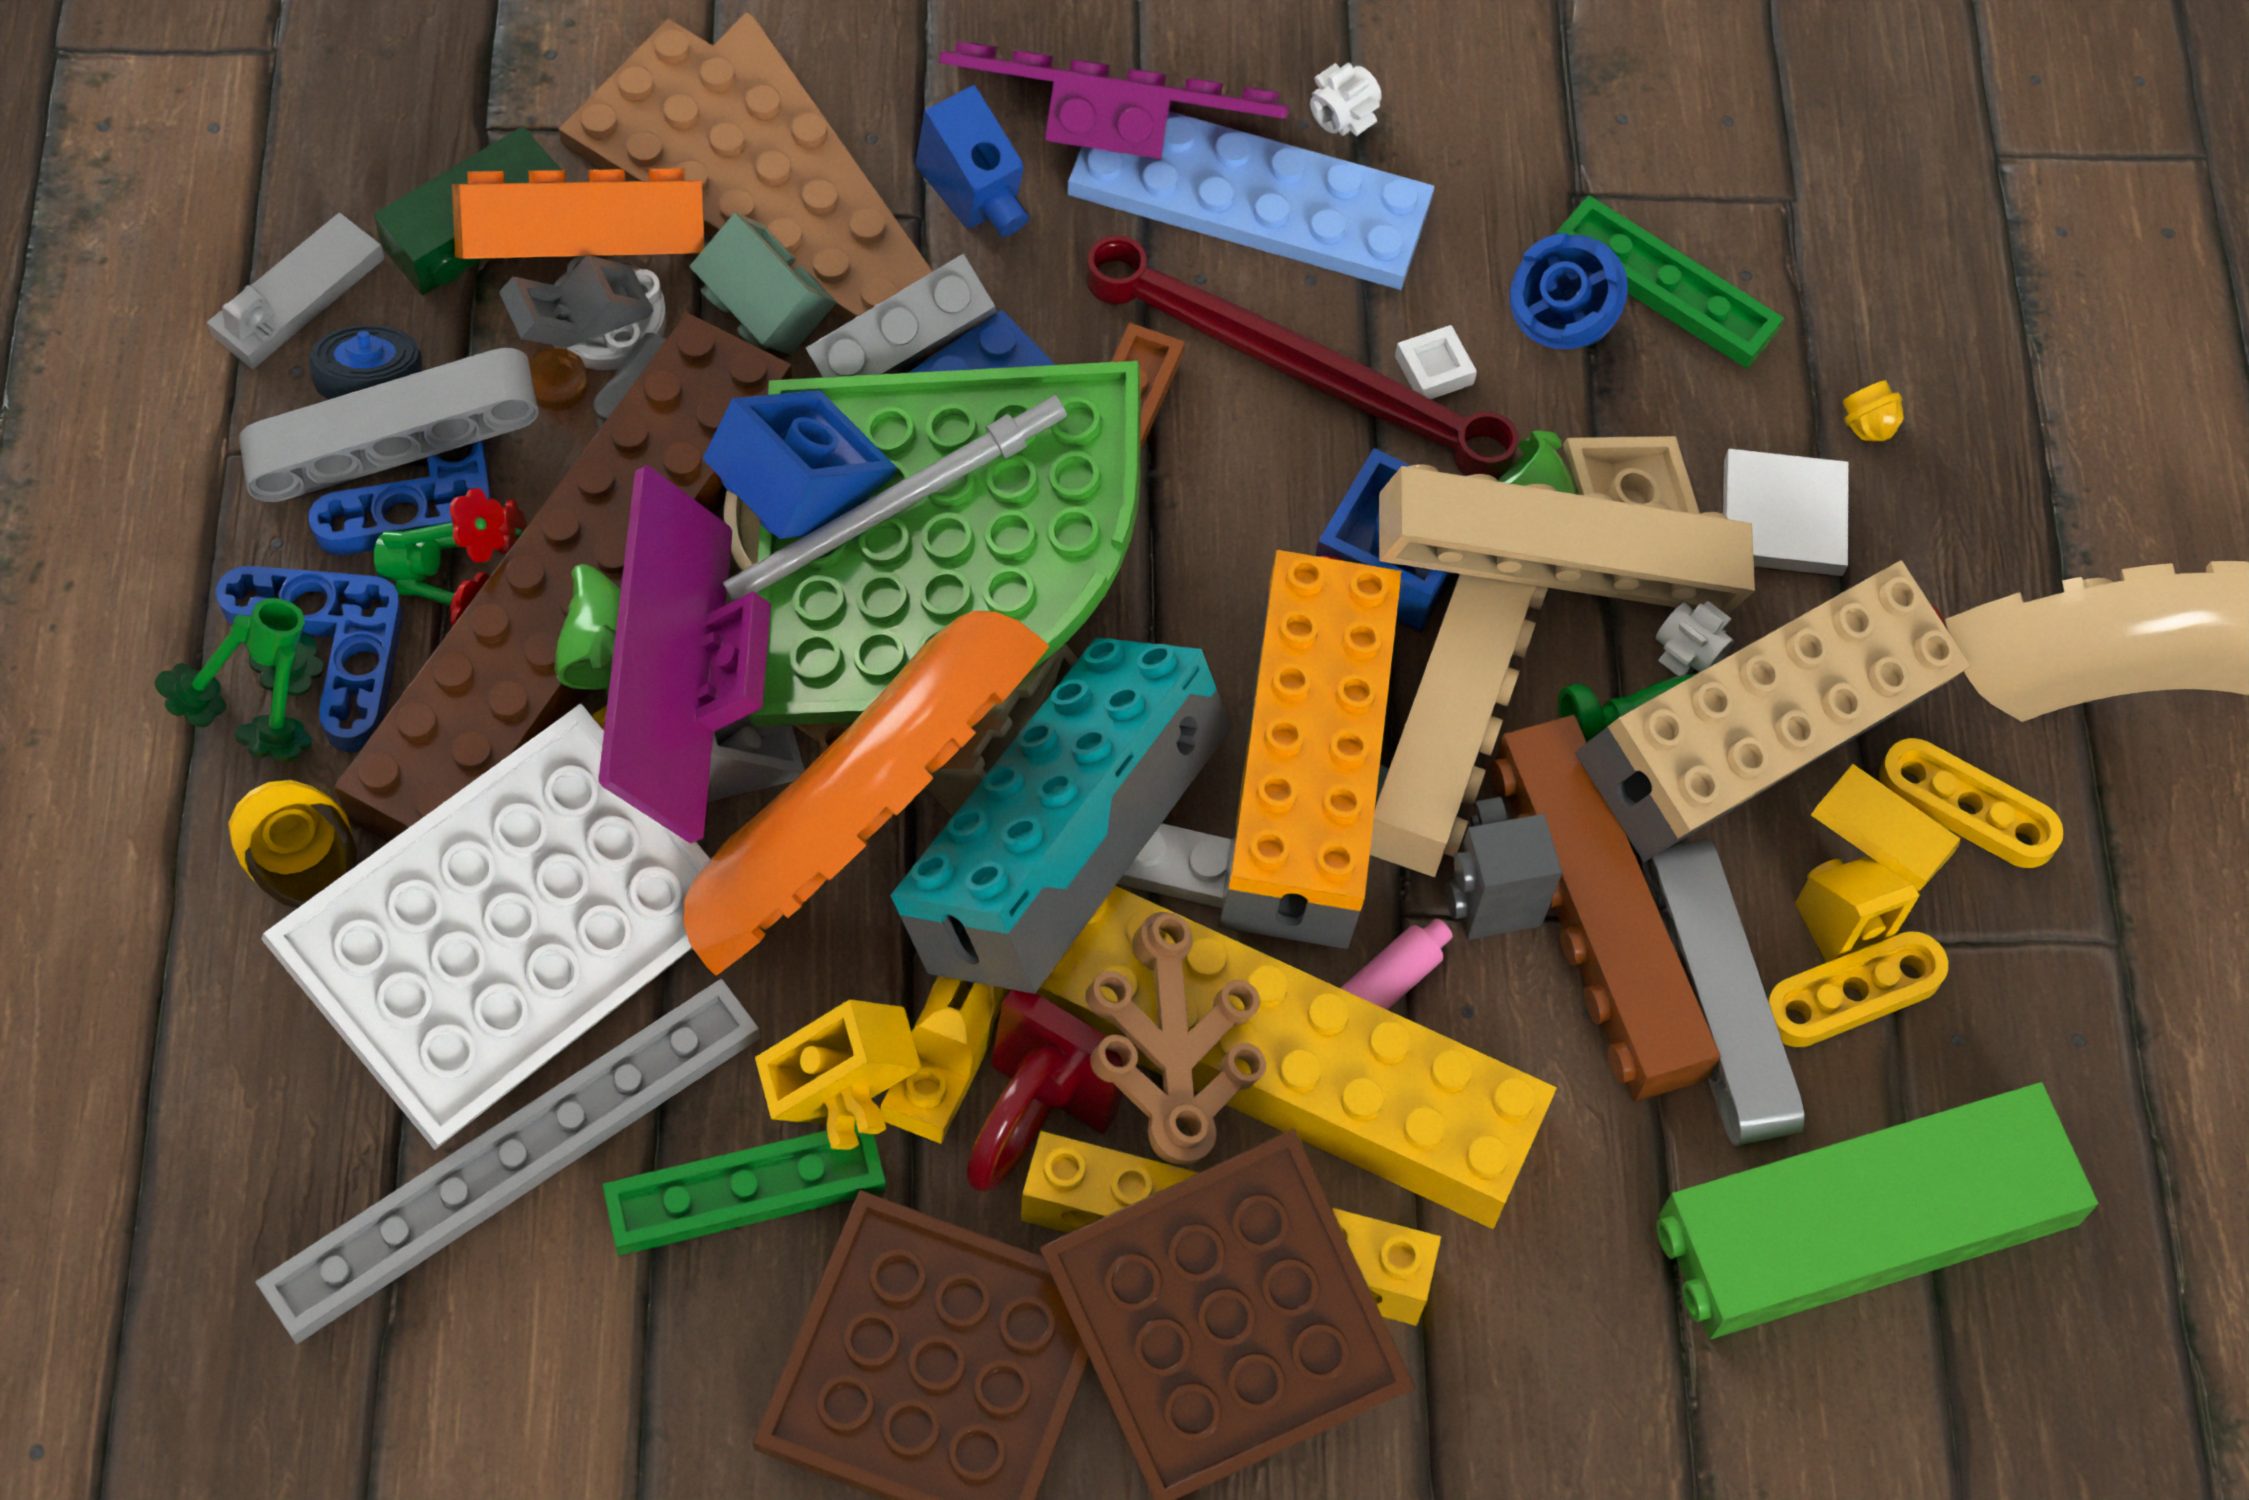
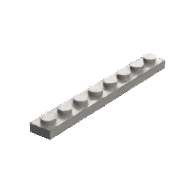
(507, 1161)

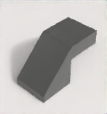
(587, 304)

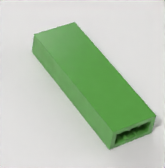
(1874, 1210)

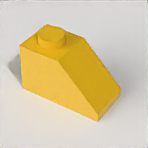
(1853, 905)

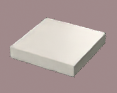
(1793, 507)

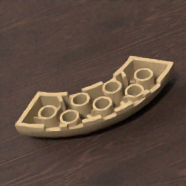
(2110, 638)

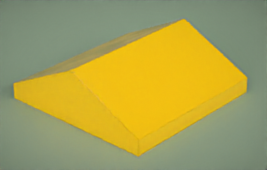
(1886, 827)

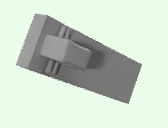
(295, 290)

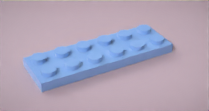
(1265, 198)

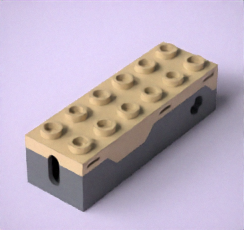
(1771, 709)

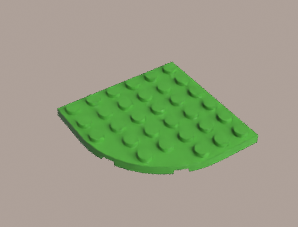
(1008, 538)

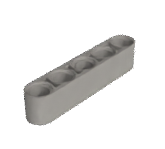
(388, 425)
(1753, 1075)

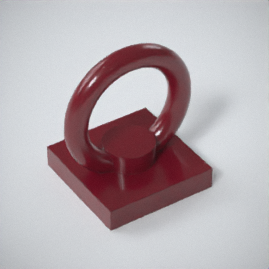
(1049, 1067)

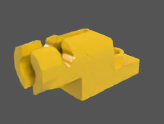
(951, 1045)

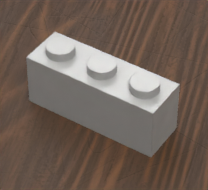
(907, 325)

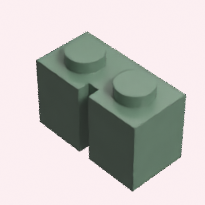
(752, 277)

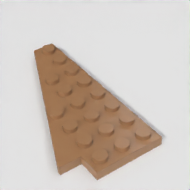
(758, 148)

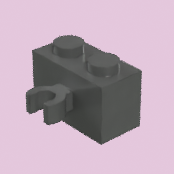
(1503, 872)

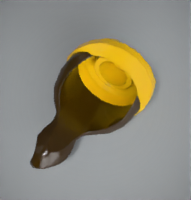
(291, 840)

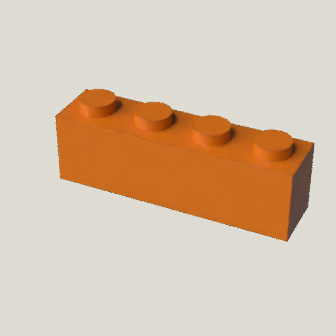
(577, 217)

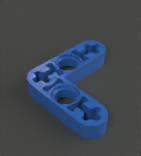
(445, 483)
(350, 631)

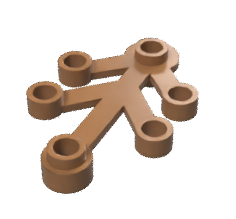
(1171, 1045)

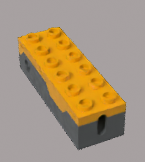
(1312, 751)

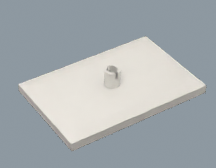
(494, 929)

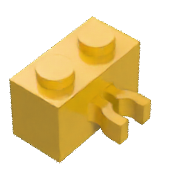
(836, 1068)

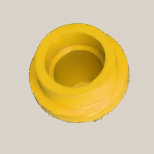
(1874, 412)

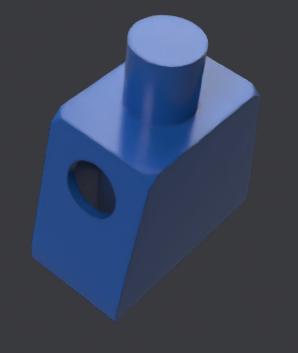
(972, 163)

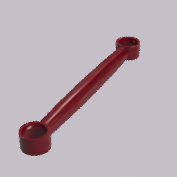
(1300, 357)

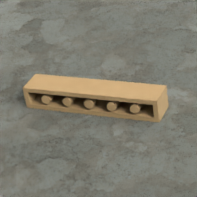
(1564, 540)
(1453, 722)

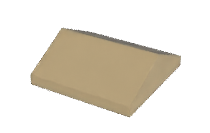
(1632, 470)

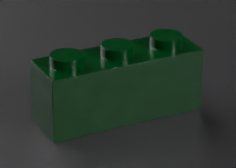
(420, 225)

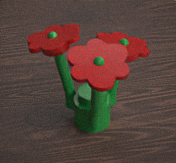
(416, 554)

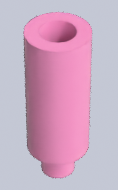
(1401, 964)

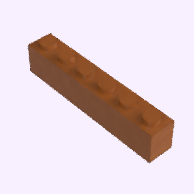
(1608, 916)

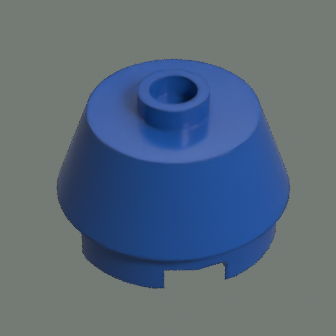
(1568, 291)

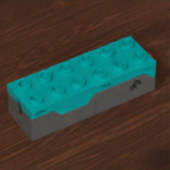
(1062, 814)

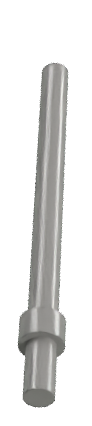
(1002, 438)

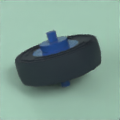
(362, 358)

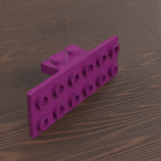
(1109, 110)
(678, 657)

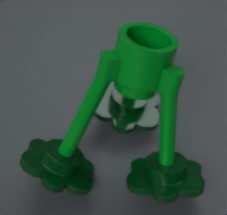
(285, 666)

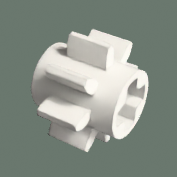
(1345, 99)
(1694, 638)

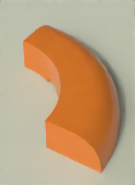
(856, 784)

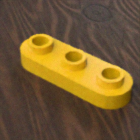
(1998, 806)
(1872, 972)

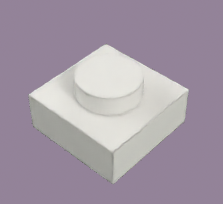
(1436, 363)

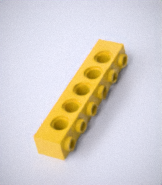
(1082, 1182)

